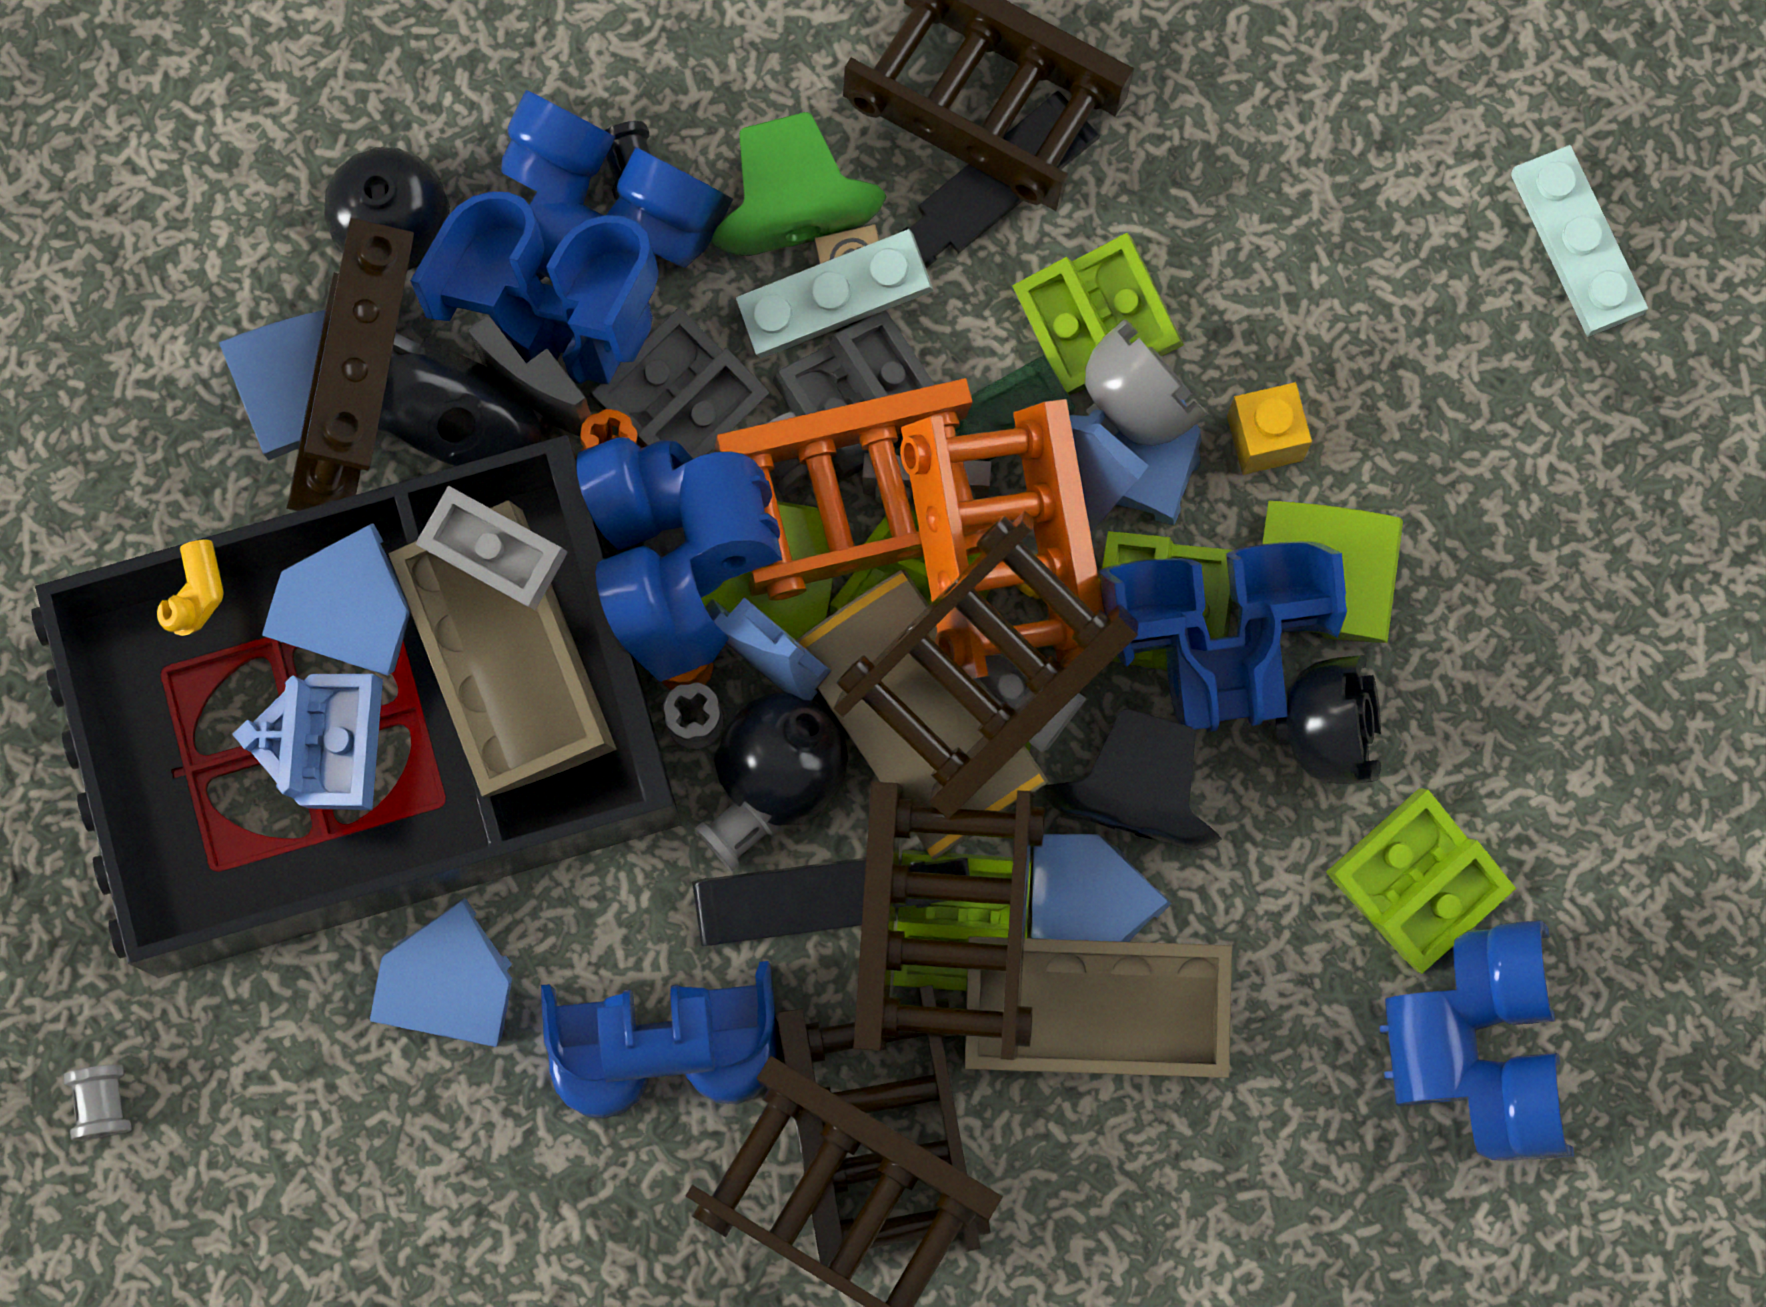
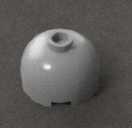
(1138, 390)

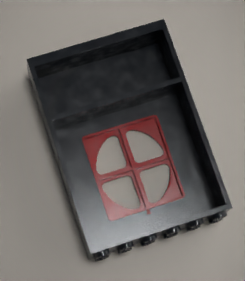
(206, 889)

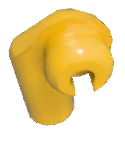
(199, 596)

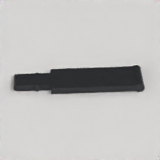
(975, 200)
(793, 899)

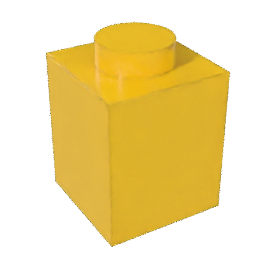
(1269, 428)

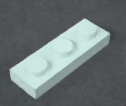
(1579, 241)
(834, 294)

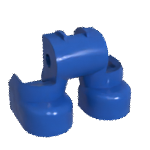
(562, 152)
(599, 277)
(660, 487)
(1240, 675)
(714, 1038)
(1436, 1048)

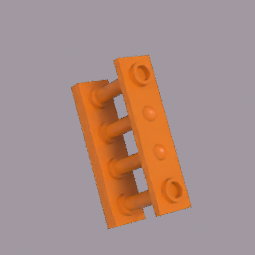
(814, 442)
(1052, 499)

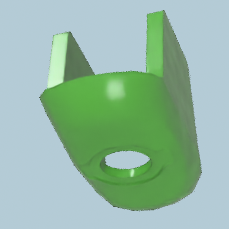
(792, 190)

